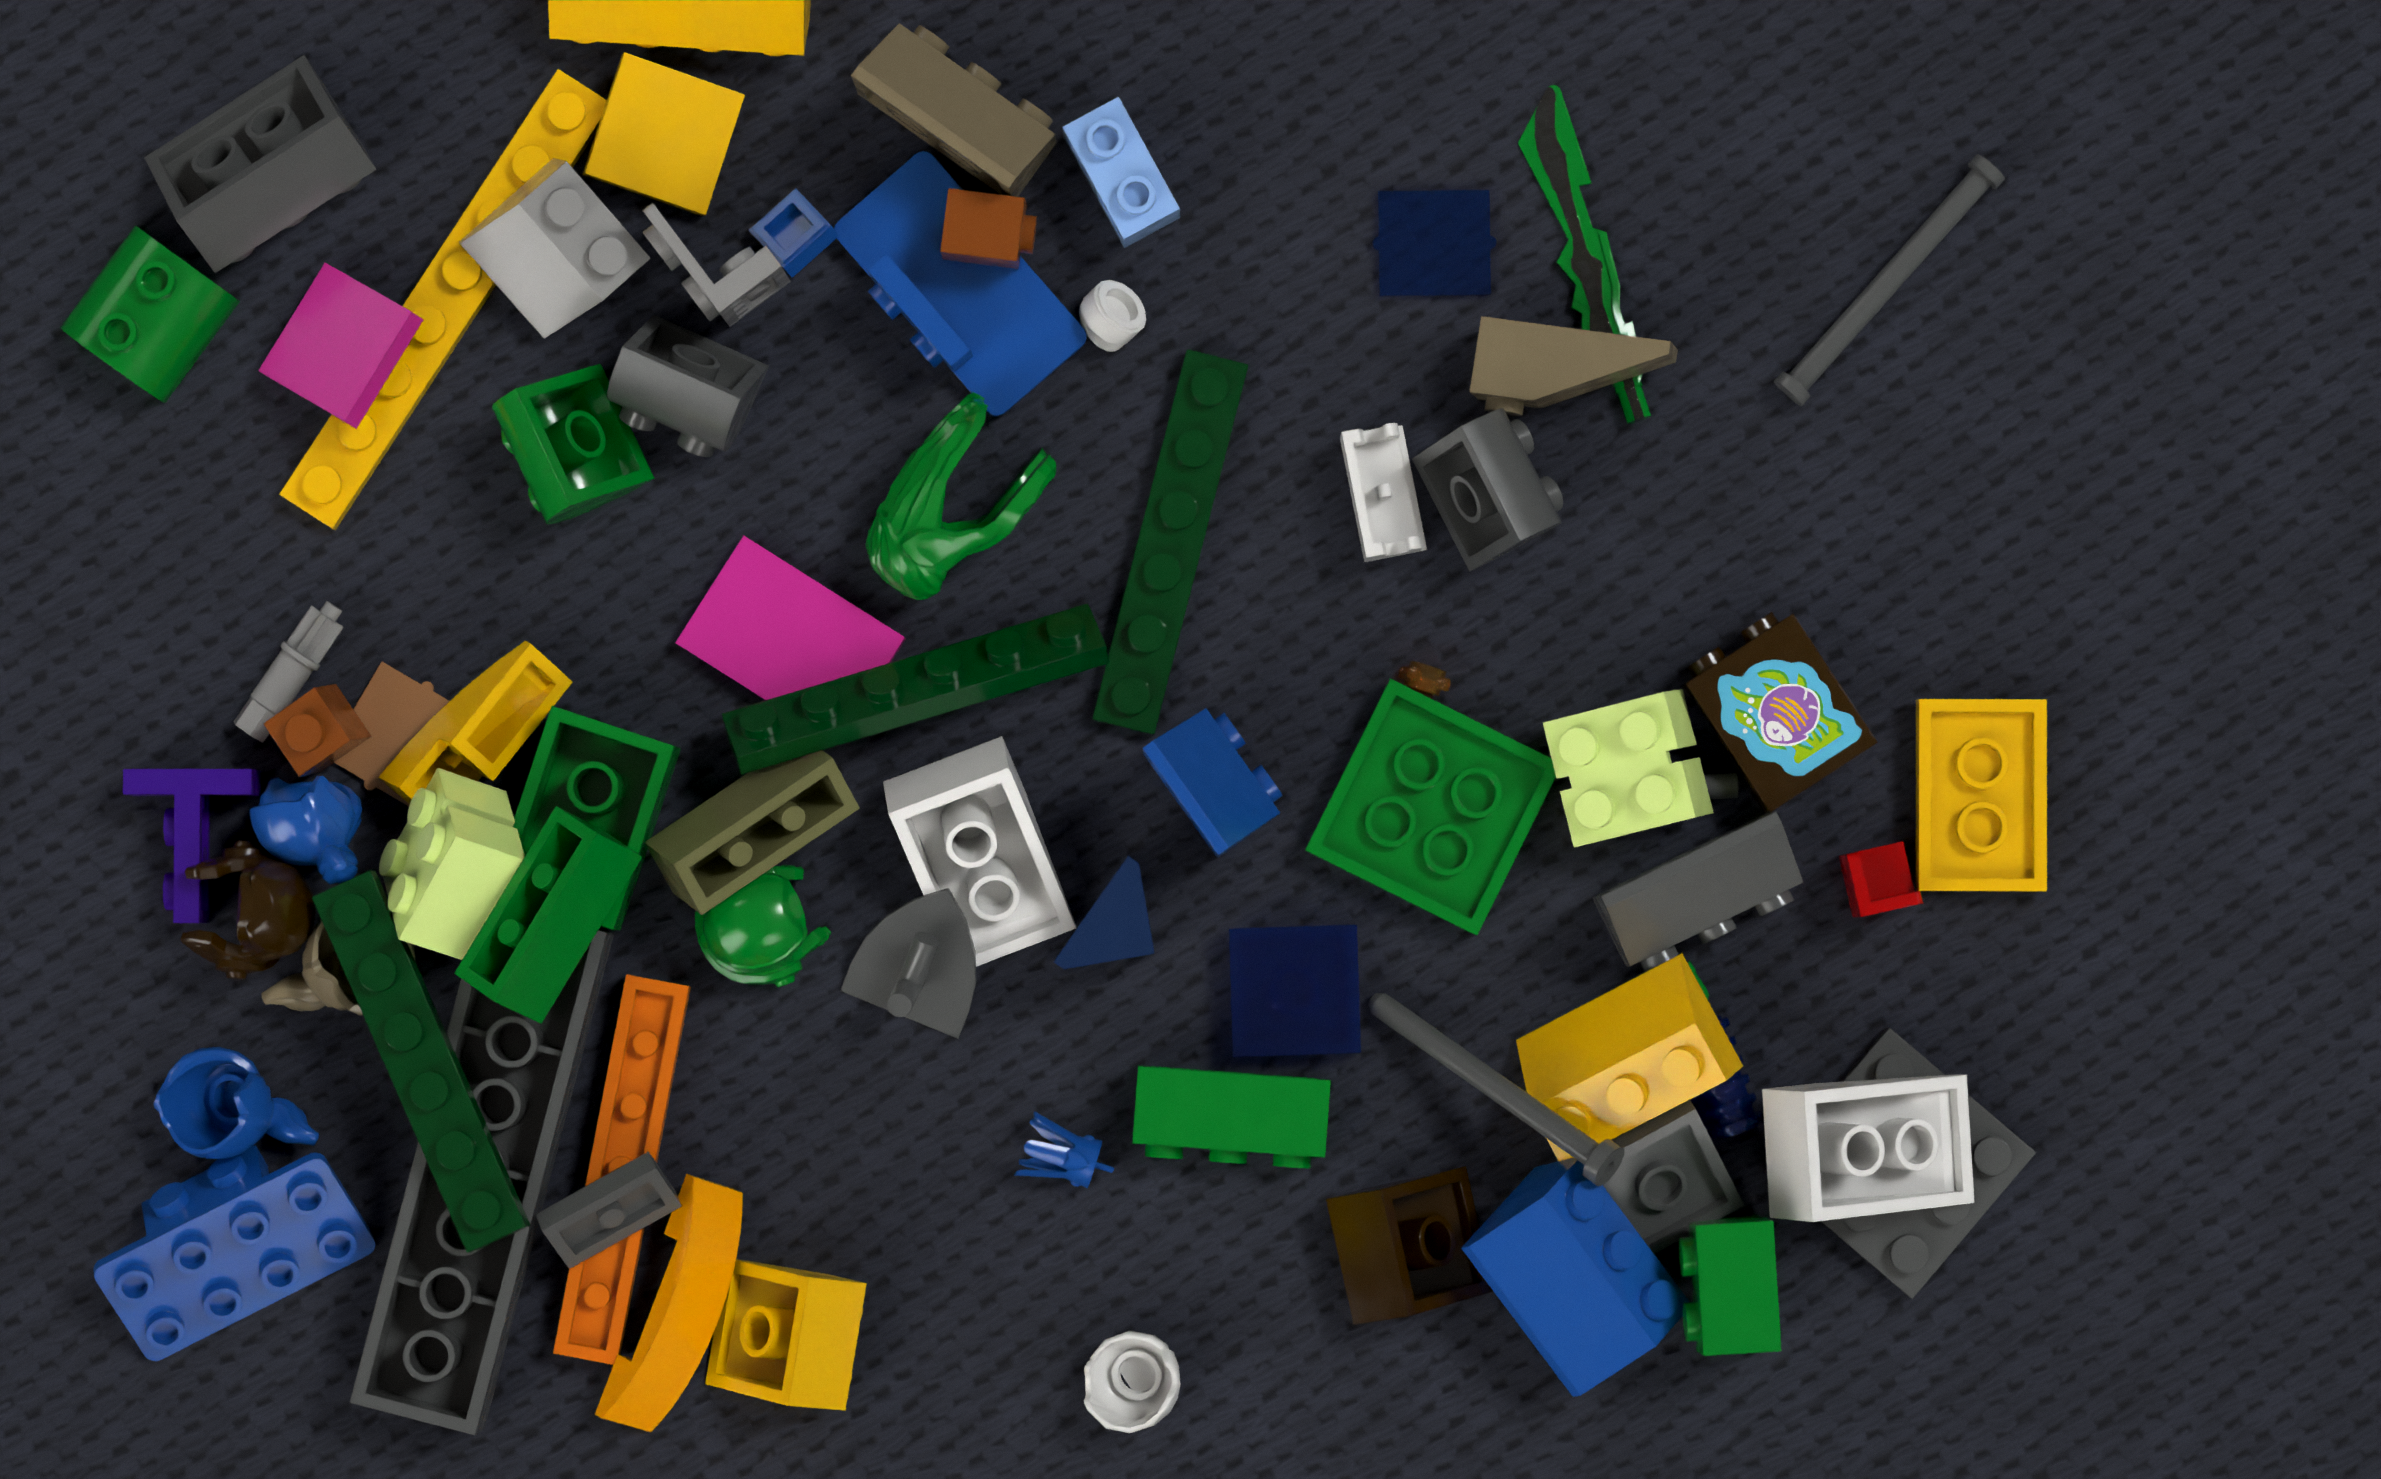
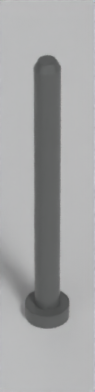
(1599, 1160)

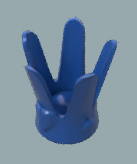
(1070, 1158)

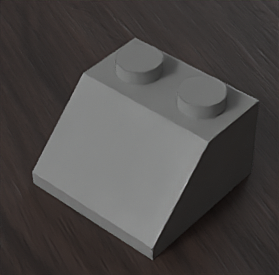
(554, 248)

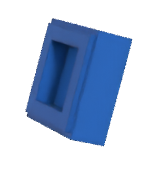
(794, 232)

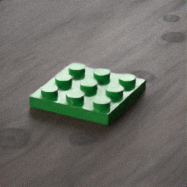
(1433, 807)

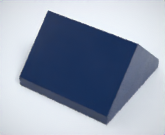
(1114, 926)

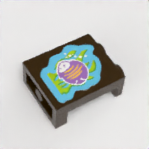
(1778, 710)

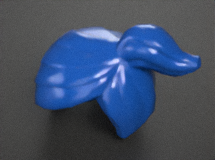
(310, 825)
(198, 1120)

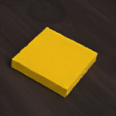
(663, 134)

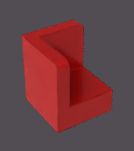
(1878, 880)

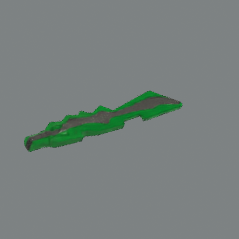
(1587, 258)

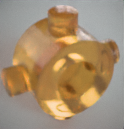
(1424, 678)

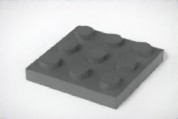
(1916, 1242)

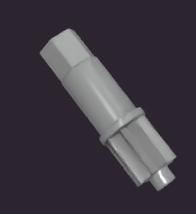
(290, 669)

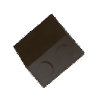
(1405, 1245)

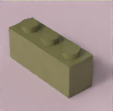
(750, 828)

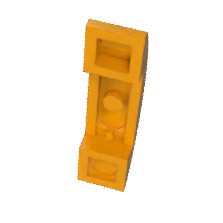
(684, 1309)

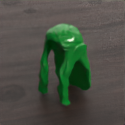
(908, 538)

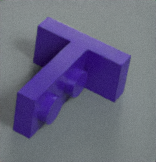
(189, 825)

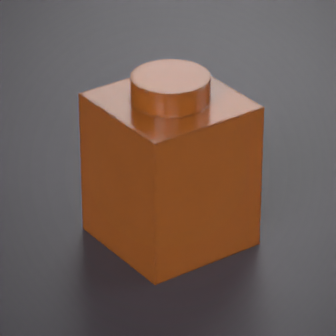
(987, 229)
(317, 729)

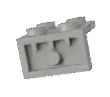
(747, 277)

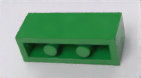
(548, 915)
(1231, 1115)

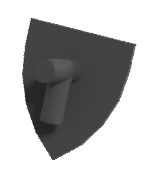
(919, 964)

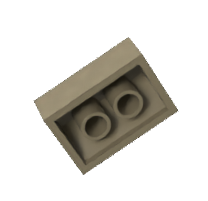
(955, 109)

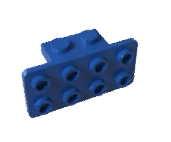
(984, 321)
(230, 1248)

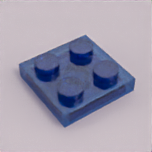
(1294, 990)

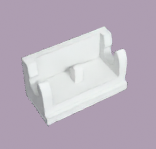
(1382, 492)

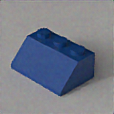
(1575, 1275)

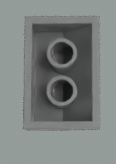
(259, 164)
(1700, 892)

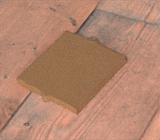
(393, 713)

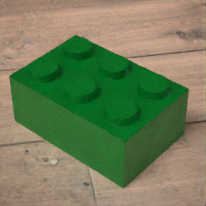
(601, 777)

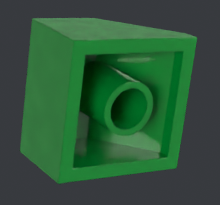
(1732, 1286)

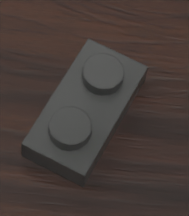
(608, 1210)

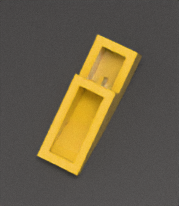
(482, 723)

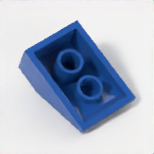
(1213, 781)

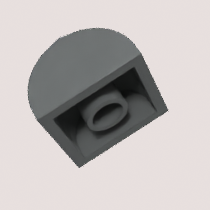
(686, 385)
(1489, 487)

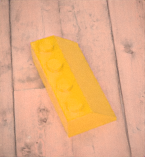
(708, 25)

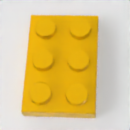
(1981, 795)

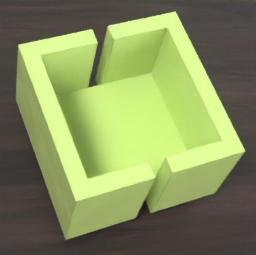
(1625, 769)
(450, 862)

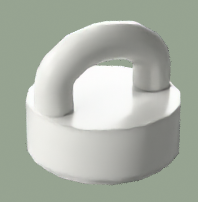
(1111, 315)

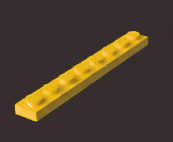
(447, 302)

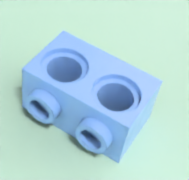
(1121, 172)

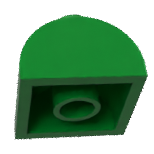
(149, 314)
(571, 443)

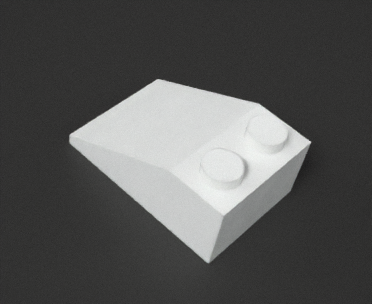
(976, 834)
(1867, 1147)

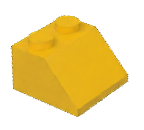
(787, 1336)

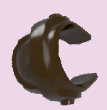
(271, 916)

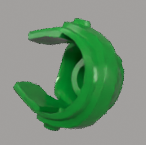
(760, 931)

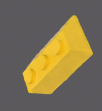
(1628, 1054)

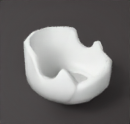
(1148, 1370)

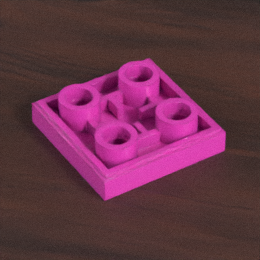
(340, 345)

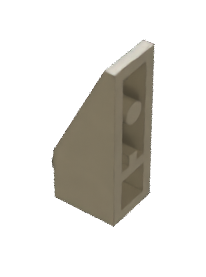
(1548, 364)

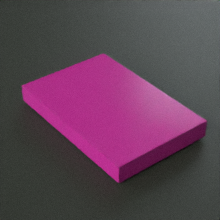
(782, 628)

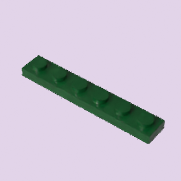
(1170, 542)
(915, 688)
(421, 1062)

